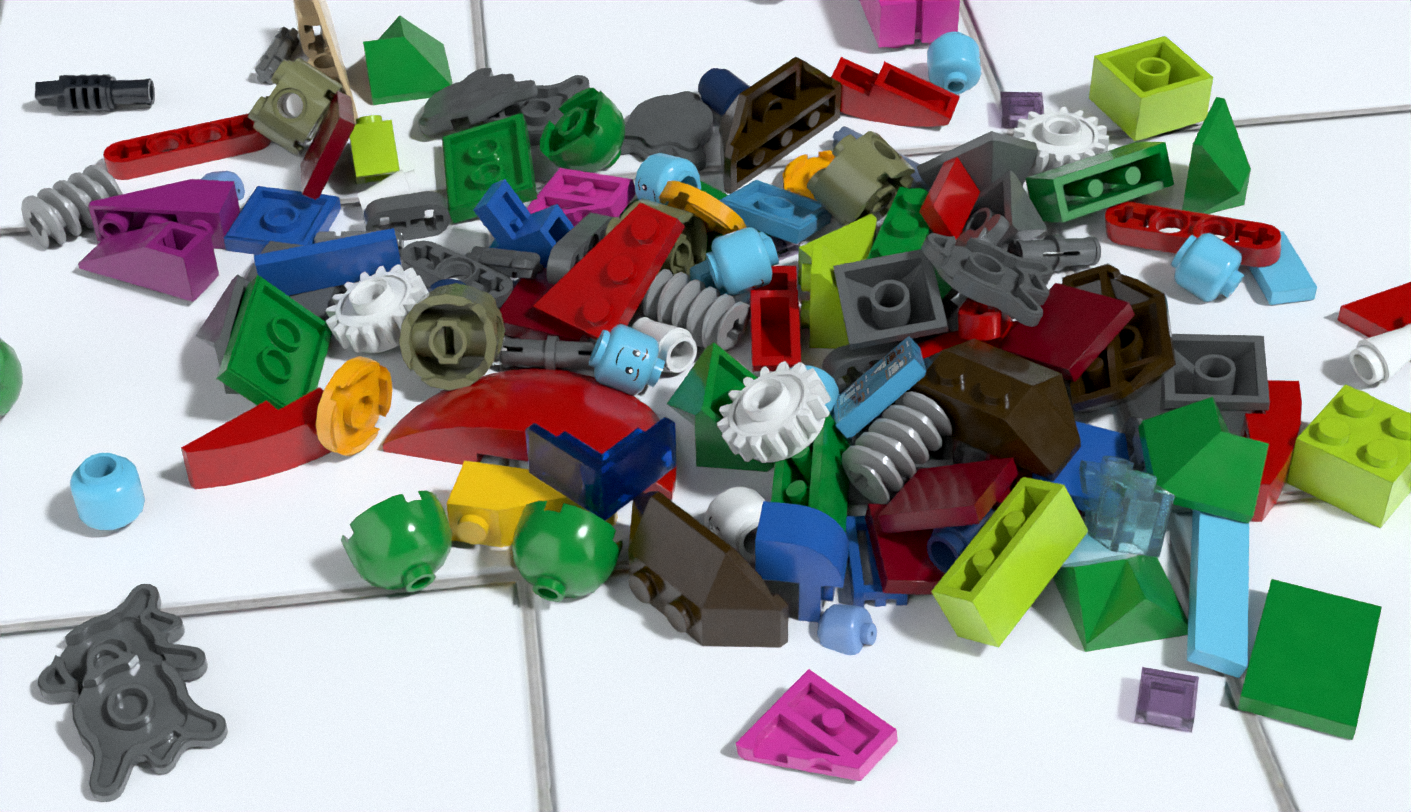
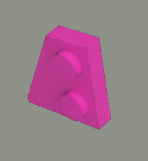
(584, 193)
(818, 732)

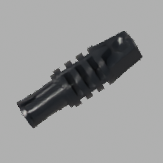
(93, 92)

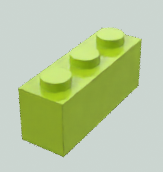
(1010, 561)

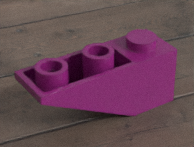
(192, 202)
(159, 258)

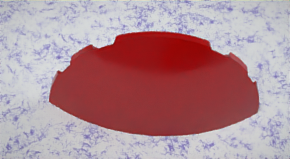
(500, 406)

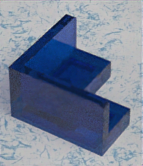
(603, 480)

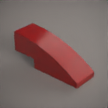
(892, 96)
(775, 321)
(1280, 430)
(256, 444)

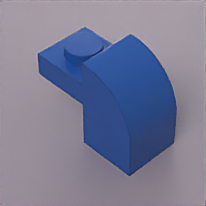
(518, 228)
(802, 548)

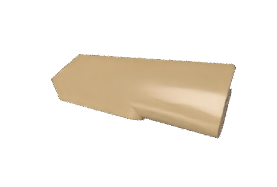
(323, 48)

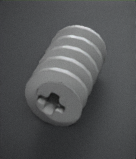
(67, 204)
(697, 309)
(894, 446)

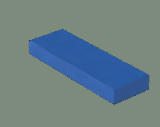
(328, 262)

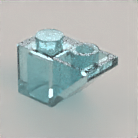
(1124, 506)

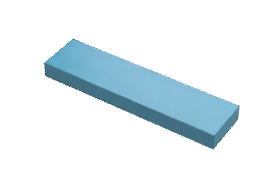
(1218, 594)

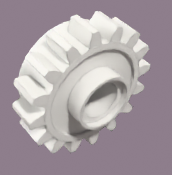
(1061, 137)
(374, 309)
(775, 413)

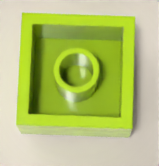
(1150, 88)
(1356, 456)

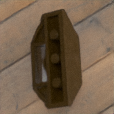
(775, 119)
(1137, 353)
(1003, 405)
(700, 579)

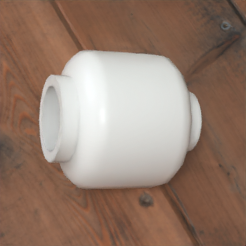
(735, 519)

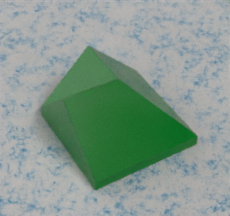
(405, 64)
(1217, 165)
(699, 402)
(1203, 461)
(1120, 601)

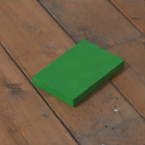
(483, 157)
(274, 347)
(1311, 659)

